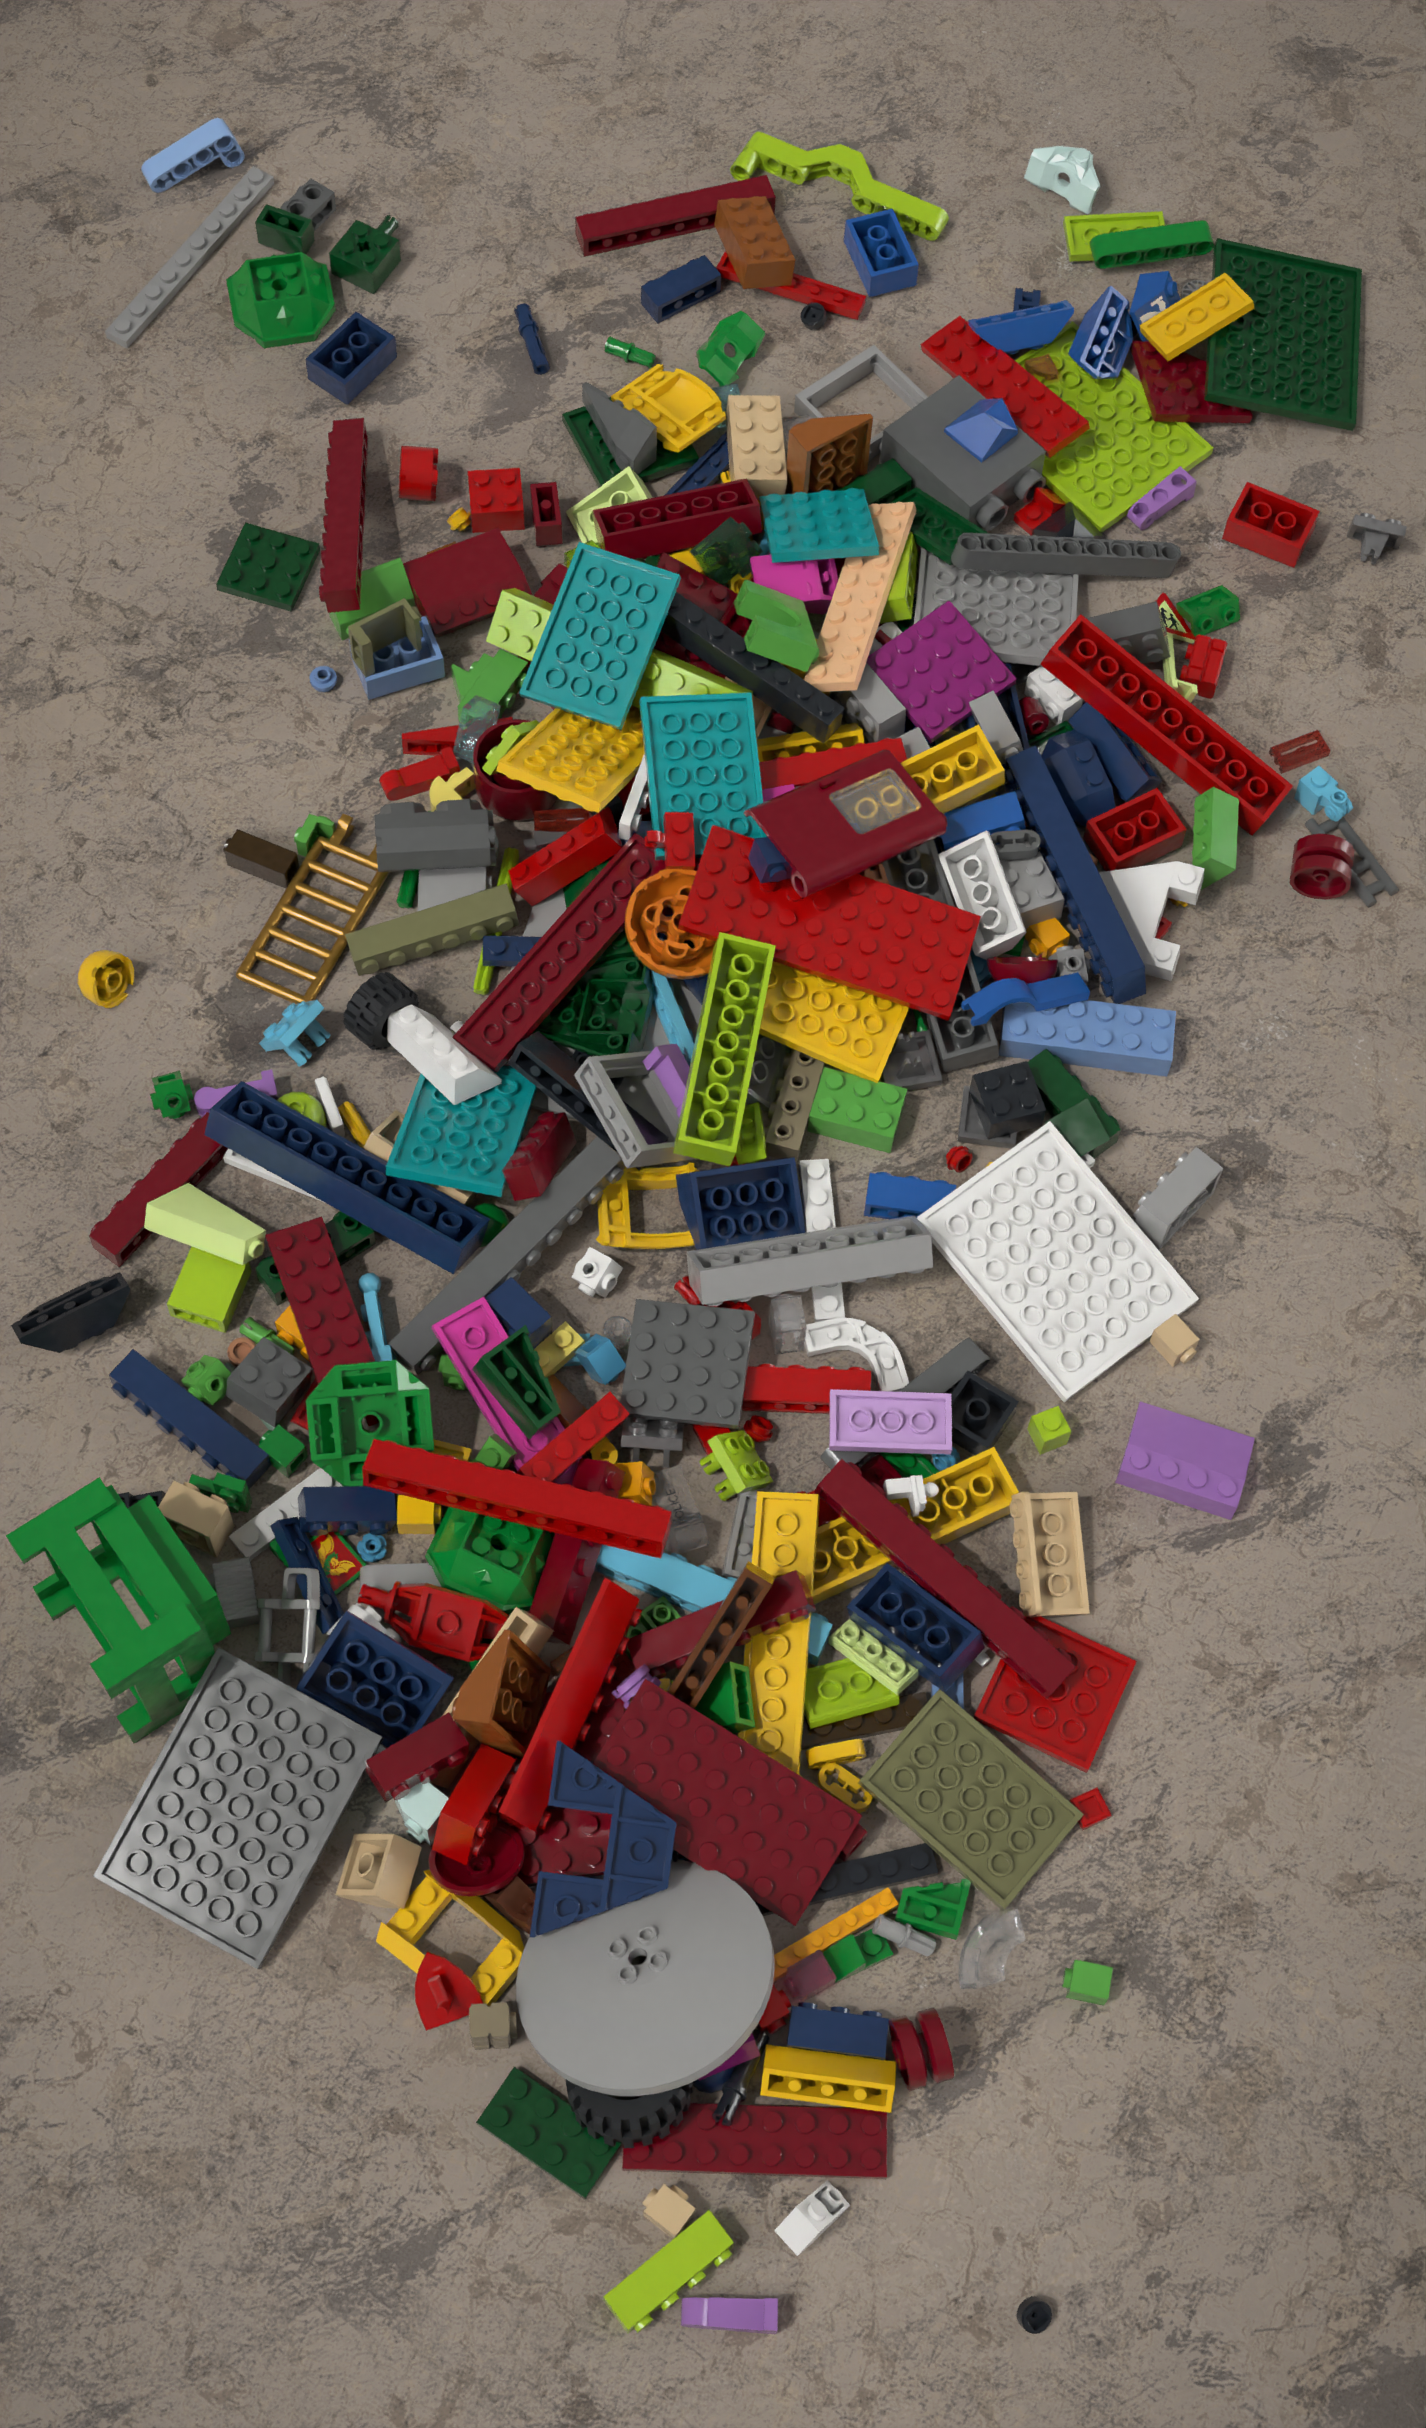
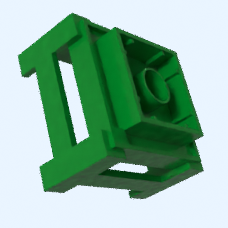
(159, 1575)

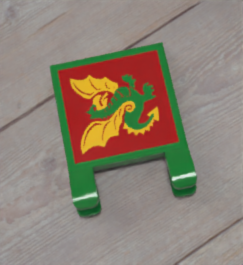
(336, 1558)

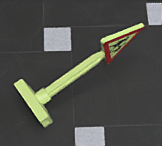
(1177, 629)

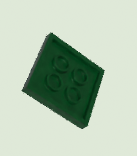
(268, 567)

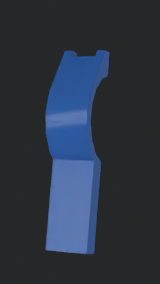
(1040, 995)

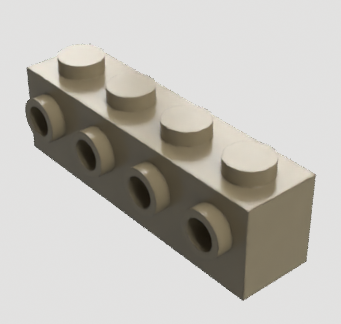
(793, 1106)

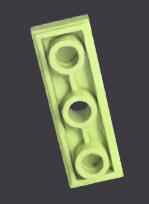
(873, 1656)

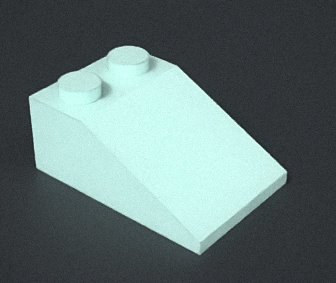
(421, 1810)

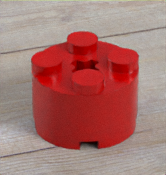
(418, 473)

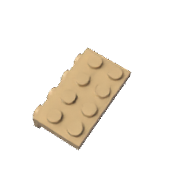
(1049, 1554)

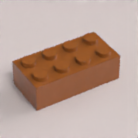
(754, 242)

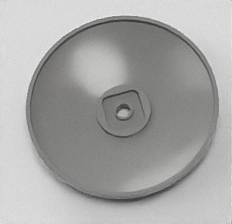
(657, 2021)

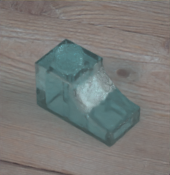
(475, 719)

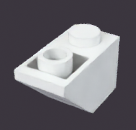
(812, 2217)

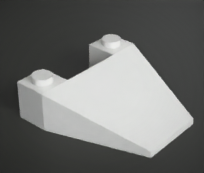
(1140, 901)

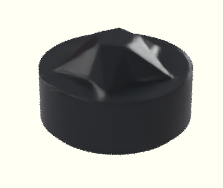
(813, 316)
(1034, 2315)

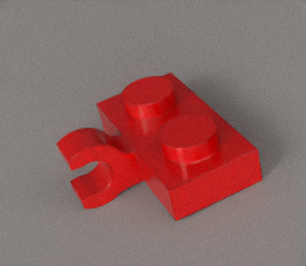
(676, 839)

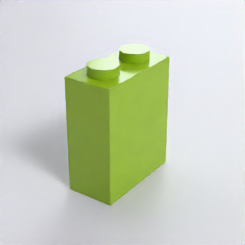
(208, 1290)

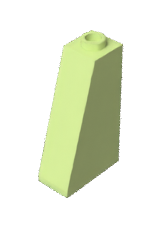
(205, 1224)

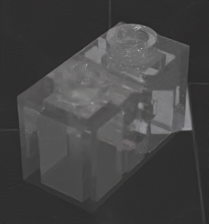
(787, 1324)

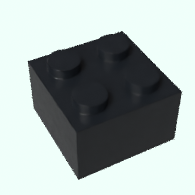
(1007, 1100)
(979, 1413)

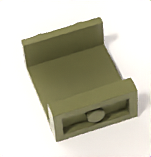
(381, 630)

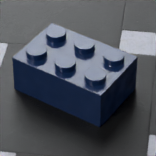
(351, 358)

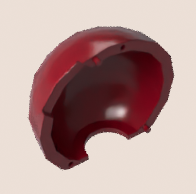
(1023, 968)

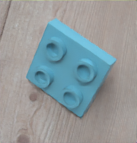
(296, 1020)

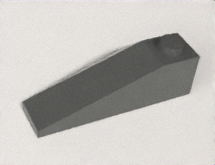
(626, 433)

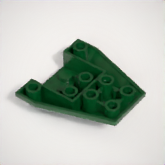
(604, 1010)

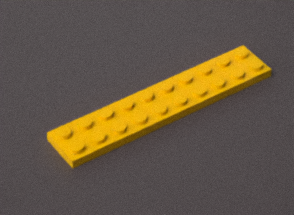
(778, 1661)

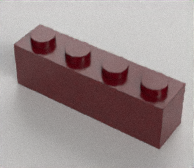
(539, 1156)

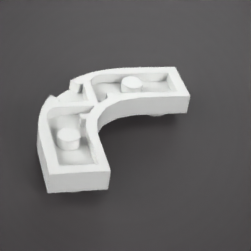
(863, 1339)

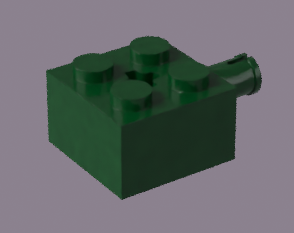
(366, 254)

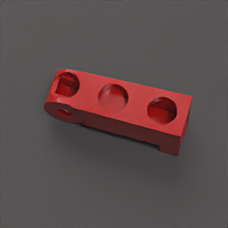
(418, 776)

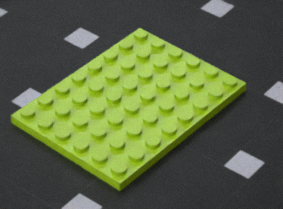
(1122, 450)

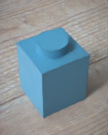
(600, 1359)

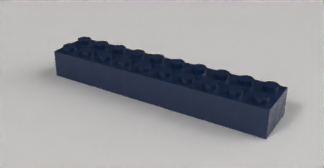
(1077, 877)
(346, 1177)

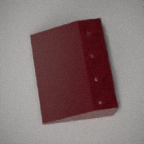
(464, 581)

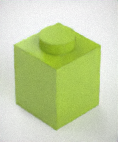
(1049, 1430)

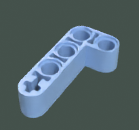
(191, 154)

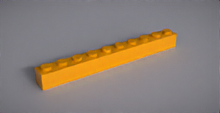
(835, 1930)

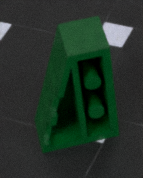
(518, 1383)

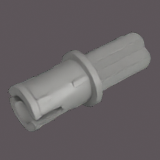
(903, 1935)

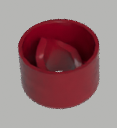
(497, 792)

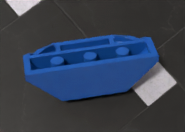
(1024, 327)
(1104, 336)

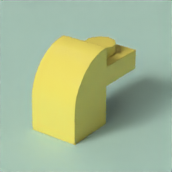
(455, 788)

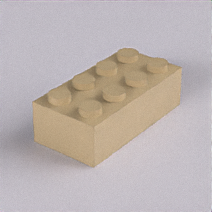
(756, 443)

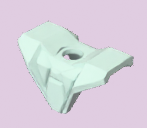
(1077, 163)

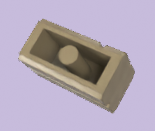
(492, 2026)

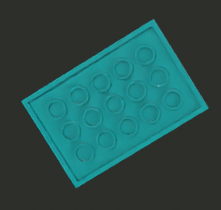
(600, 635)
(702, 762)
(462, 1142)

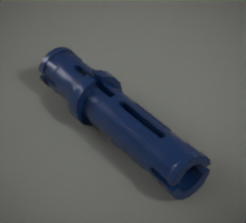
(529, 331)

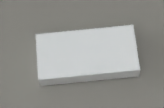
(329, 1106)

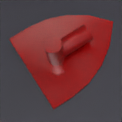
(443, 1991)

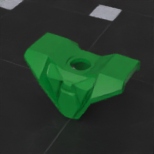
(737, 331)

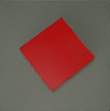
(1093, 1808)

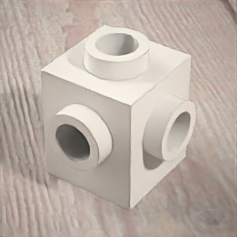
(596, 1273)

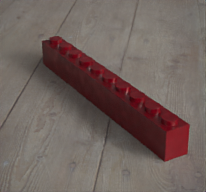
(344, 516)
(944, 1578)

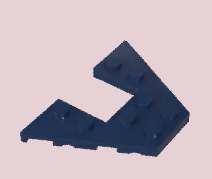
(636, 1852)

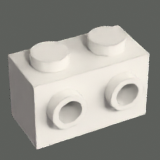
(1054, 696)

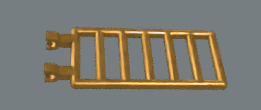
(283, 907)

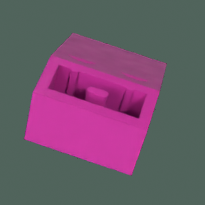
(806, 580)

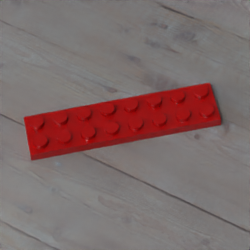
(997, 375)

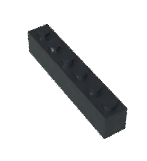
(554, 1075)

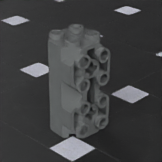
(442, 839)

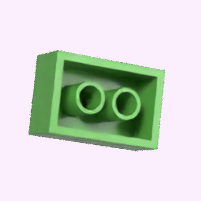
(857, 1110)

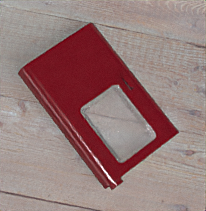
(848, 821)

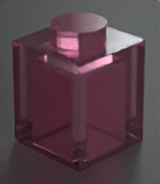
(809, 1976)

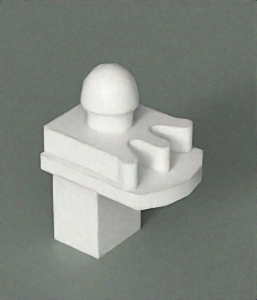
(911, 1488)

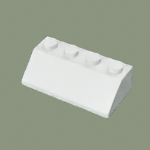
(983, 890)
(437, 1055)

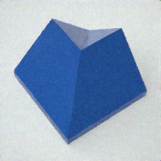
(983, 428)

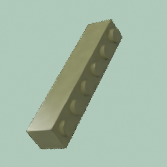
(432, 929)

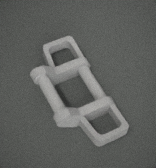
(309, 1626)

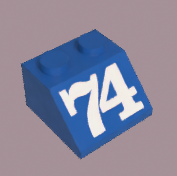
(1152, 295)

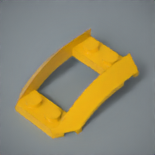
(615, 1214)
(420, 1912)

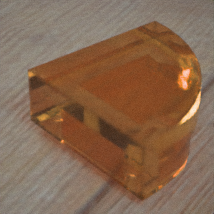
(1042, 366)

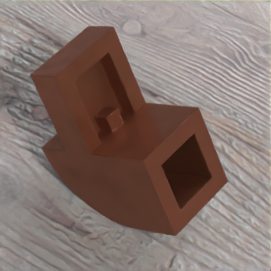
(515, 1903)

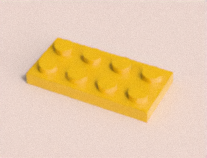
(1196, 316)

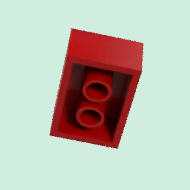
(1270, 524)
(1135, 832)
(474, 1805)

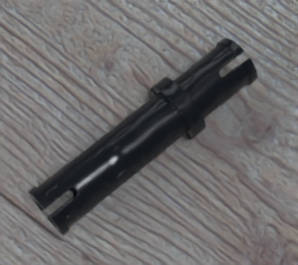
(735, 2089)

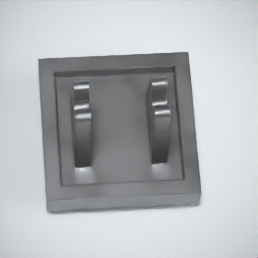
(1375, 534)
(912, 1062)
(652, 1435)

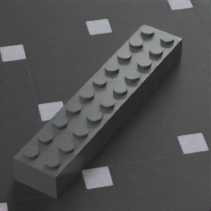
(955, 1039)

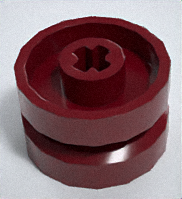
(1322, 866)
(921, 2049)

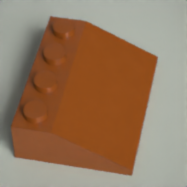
(827, 452)
(504, 1696)

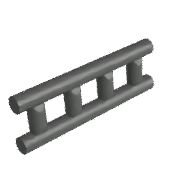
(1368, 861)

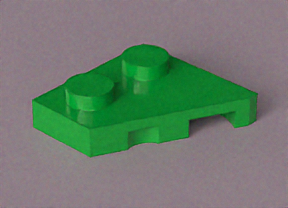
(934, 1907)

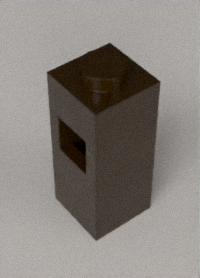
(261, 858)

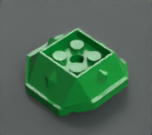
(281, 299)
(358, 1390)
(470, 1564)

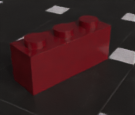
(417, 1758)

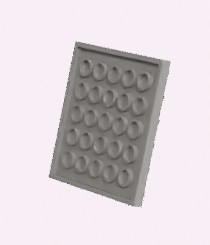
(1010, 610)

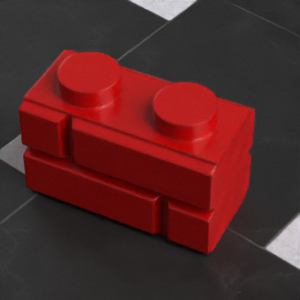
(1204, 665)

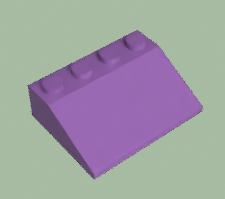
(1185, 1460)

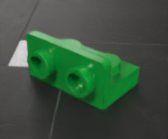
(1210, 610)

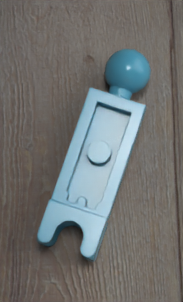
(372, 1313)

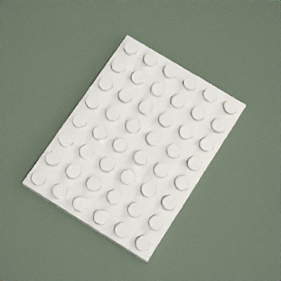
(1056, 1261)

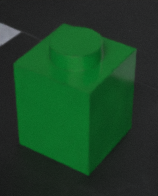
(284, 1450)

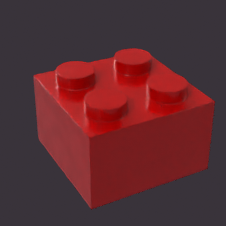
(496, 500)

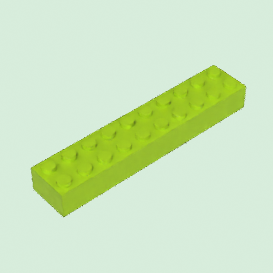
(521, 622)

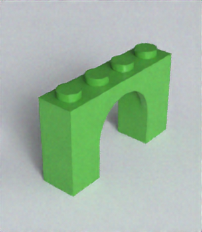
(778, 626)

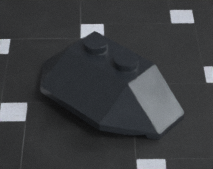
(74, 1315)

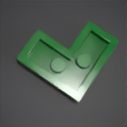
(228, 1488)

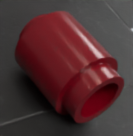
(1033, 716)

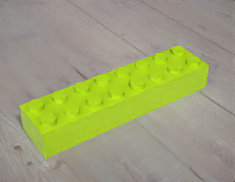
(724, 1049)

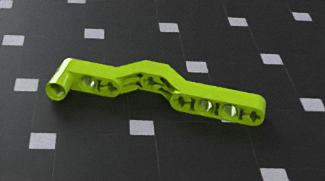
(845, 166)

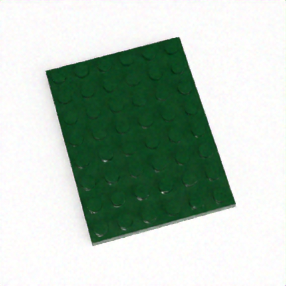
(1297, 344)

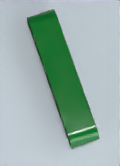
(1151, 244)

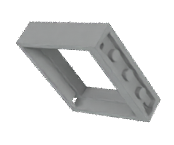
(851, 372)
(622, 1130)

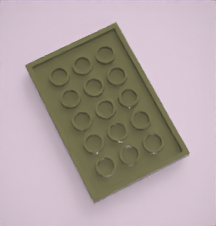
(970, 1799)

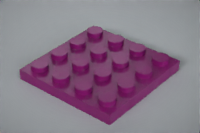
(939, 670)

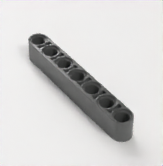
(938, 1378)

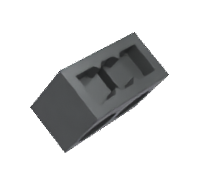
(312, 202)

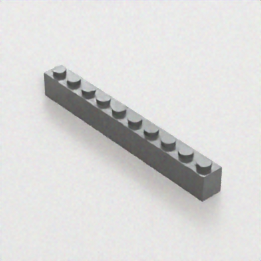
(513, 1248)

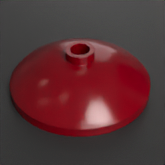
(489, 1871)

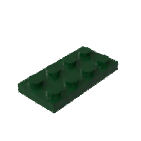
(936, 525)
(546, 2133)

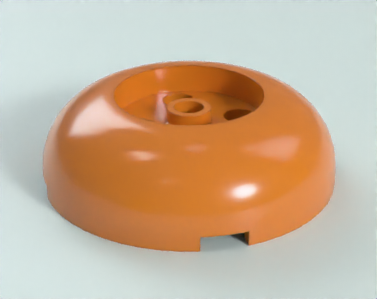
(645, 920)

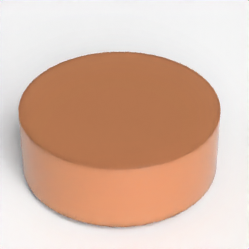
(239, 1350)

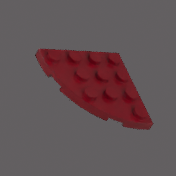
(1178, 388)

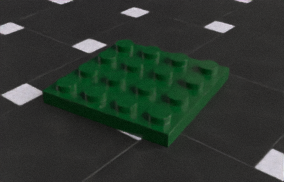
(600, 460)

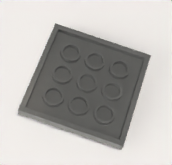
(687, 1363)

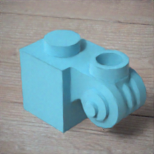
(1320, 791)

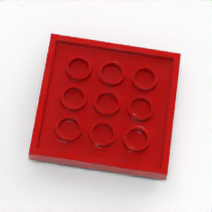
(1075, 1715)

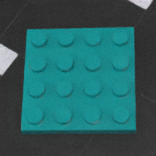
(818, 525)

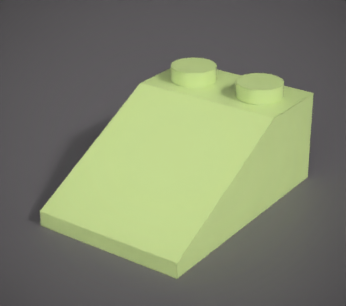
(621, 489)

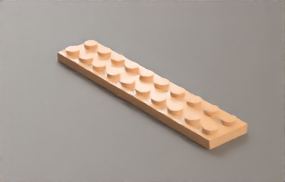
(860, 602)

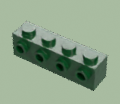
(348, 1240)

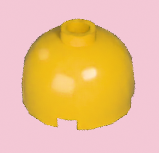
(105, 977)

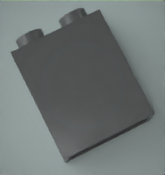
(949, 471)

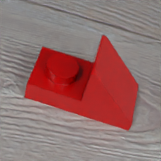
(1042, 506)

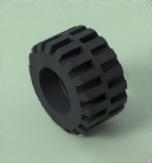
(372, 1005)

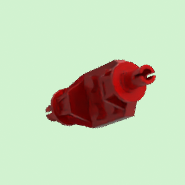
(441, 1618)

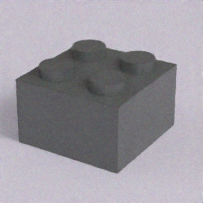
(269, 1382)

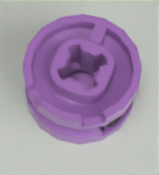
(631, 1684)

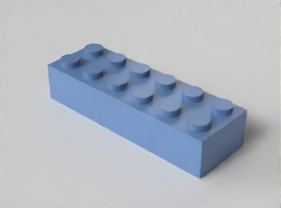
(1092, 1035)

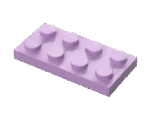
(890, 1422)

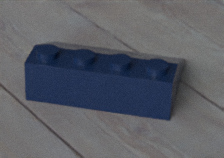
(741, 1203)
(374, 1680)

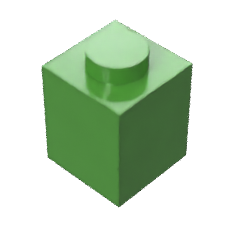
(1088, 1982)

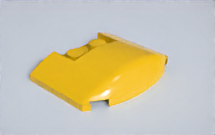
(675, 403)

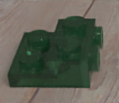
(726, 552)

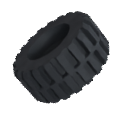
(628, 2119)

